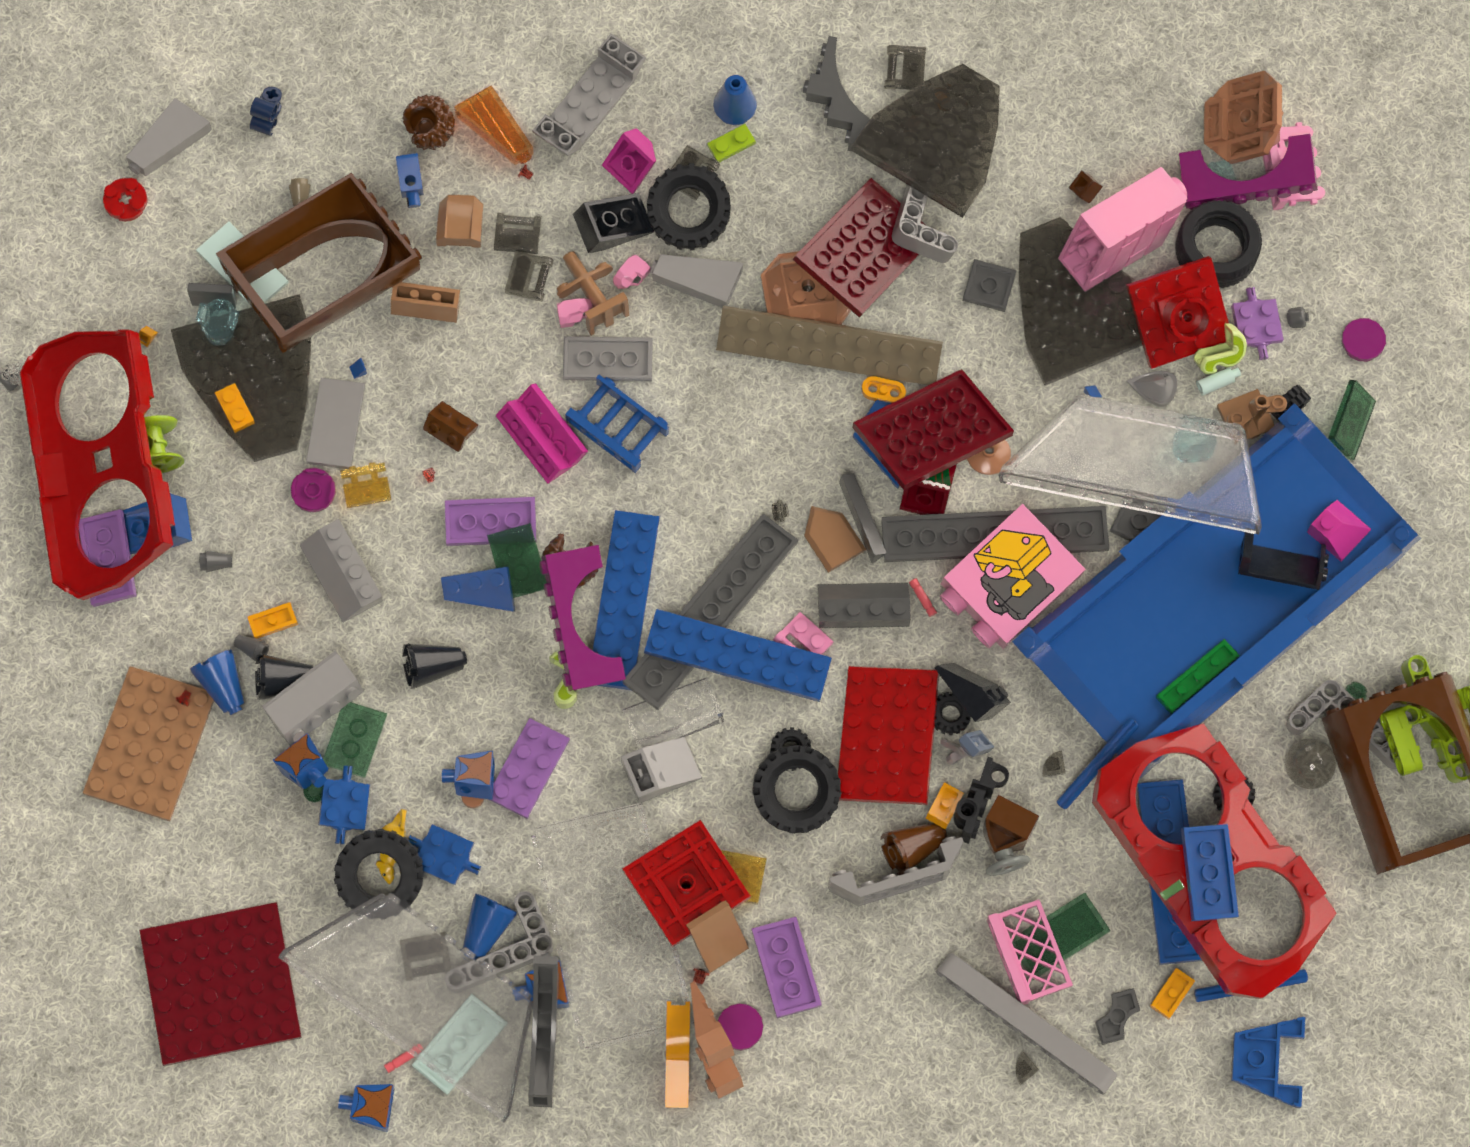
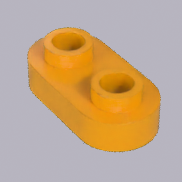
(884, 388)

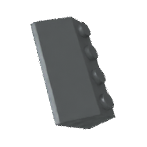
(864, 605)

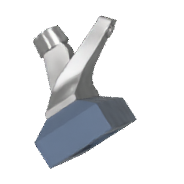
(971, 745)

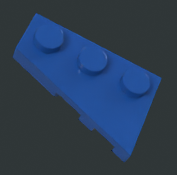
(481, 588)

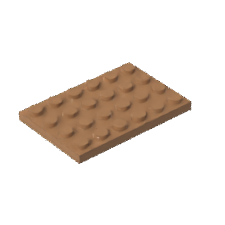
(149, 744)

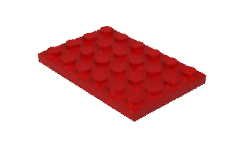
(888, 735)

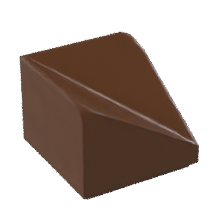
(1085, 186)

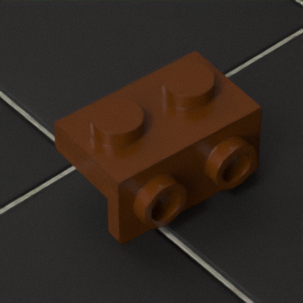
(449, 426)

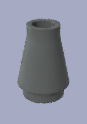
(214, 561)
(251, 646)

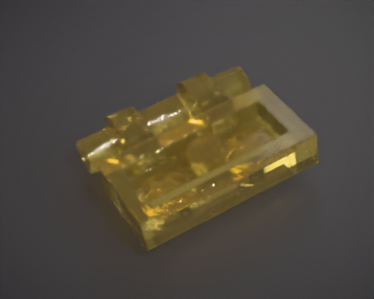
(366, 491)

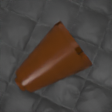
(911, 845)

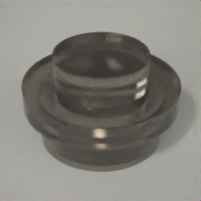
(780, 511)

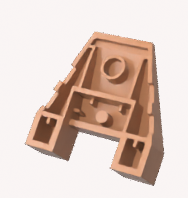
(714, 1048)

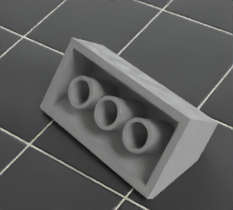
(341, 571)
(313, 698)

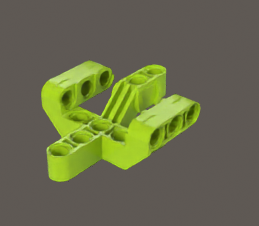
(1400, 736)

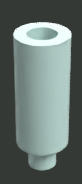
(1217, 380)

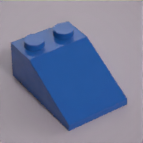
(138, 519)

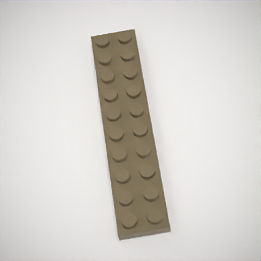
(829, 345)

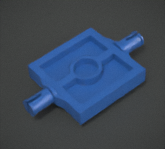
(344, 805)
(445, 854)

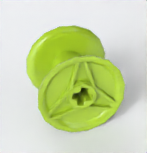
(156, 427)

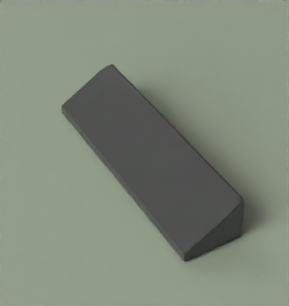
(862, 517)

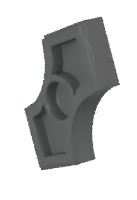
(1112, 1025)

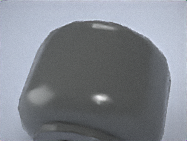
(1297, 317)

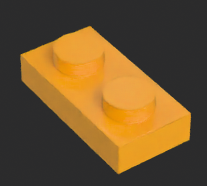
(234, 408)
(272, 620)
(944, 805)
(1172, 993)

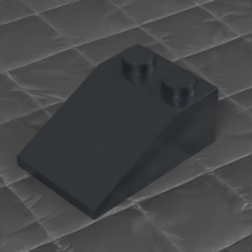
(612, 222)
(976, 694)

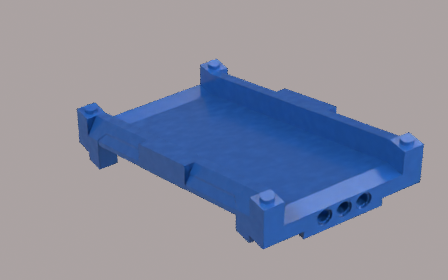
(1182, 593)

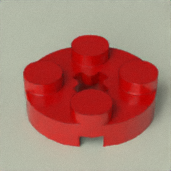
(130, 188)

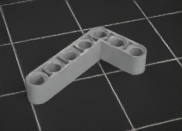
(918, 237)
(1324, 703)
(529, 944)

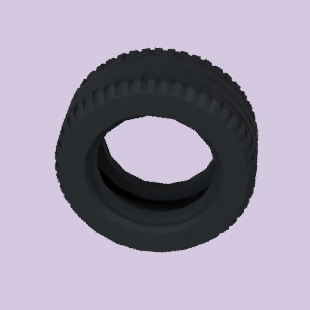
(1224, 215)

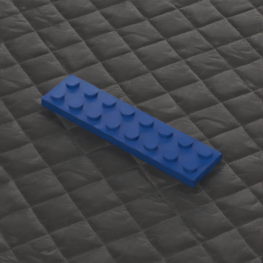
(626, 589)
(737, 655)
(1164, 814)

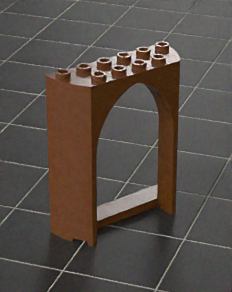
(332, 213)
(1350, 736)

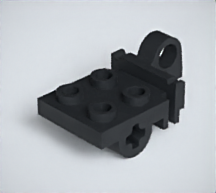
(976, 802)

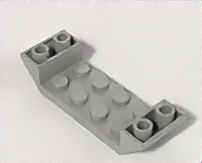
(591, 97)
(844, 884)

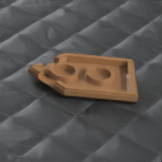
(832, 538)

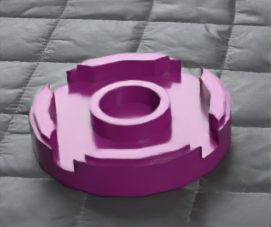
(1363, 339)
(318, 494)
(742, 1026)

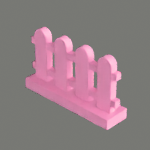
(1275, 157)

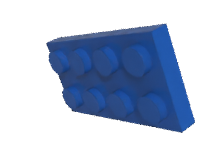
(1209, 872)

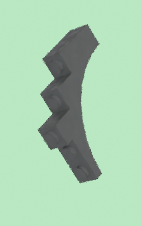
(827, 89)
(544, 1031)

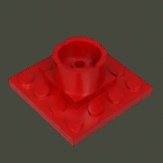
(1179, 311)
(683, 860)

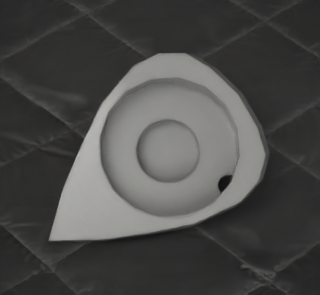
(1155, 387)

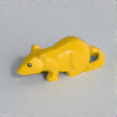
(387, 863)

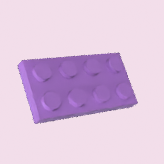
(473, 519)
(107, 546)
(528, 768)
(786, 967)

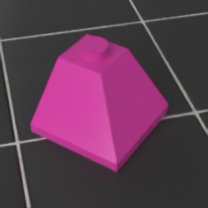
(630, 159)
(1338, 530)

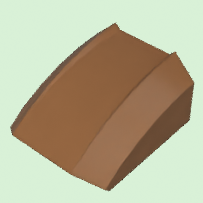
(459, 221)

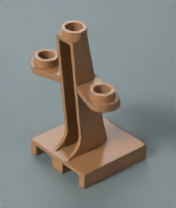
(603, 309)
(1252, 412)

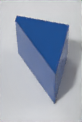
(358, 368)
(1092, 391)

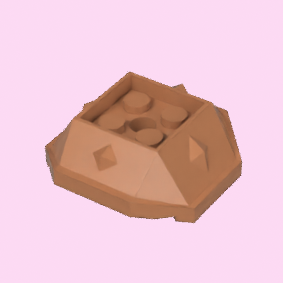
(1244, 117)
(784, 294)

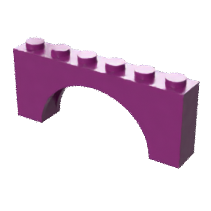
(1293, 175)
(581, 664)

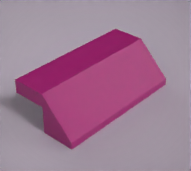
(541, 433)

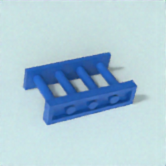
(613, 444)

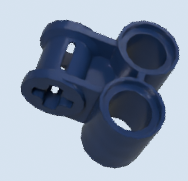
(266, 110)

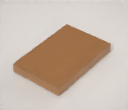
(717, 936)

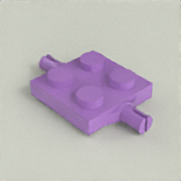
(1258, 322)

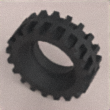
(694, 178)
(827, 793)
(385, 843)

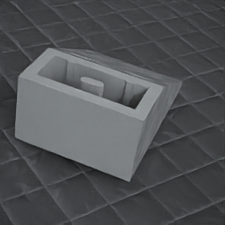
(660, 768)

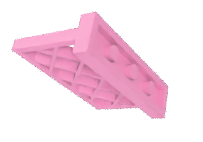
(1012, 963)

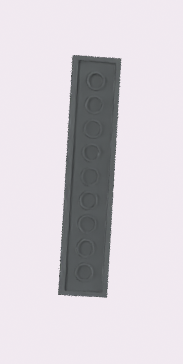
(960, 533)
(717, 603)

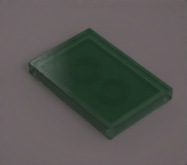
(1352, 419)
(519, 552)
(355, 738)

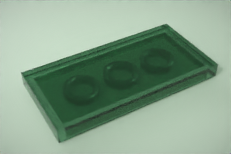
(1073, 928)

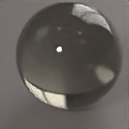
(1310, 763)

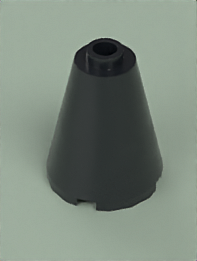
(431, 663)
(276, 675)

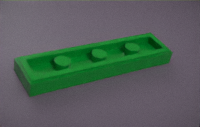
(1197, 676)

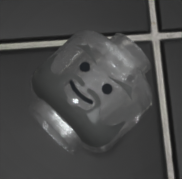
(10, 377)

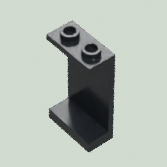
(1282, 565)

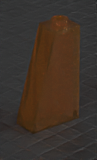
(495, 124)

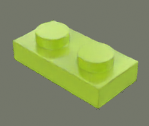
(731, 143)

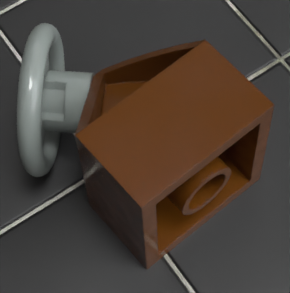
(1007, 831)

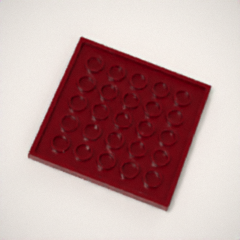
(219, 984)

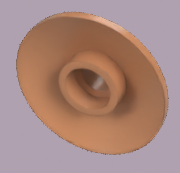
(991, 463)

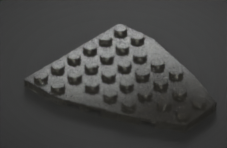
(937, 137)
(1061, 321)
(268, 380)

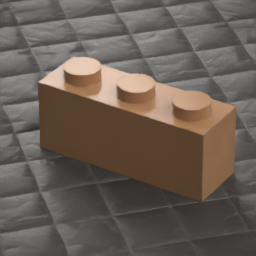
(425, 302)

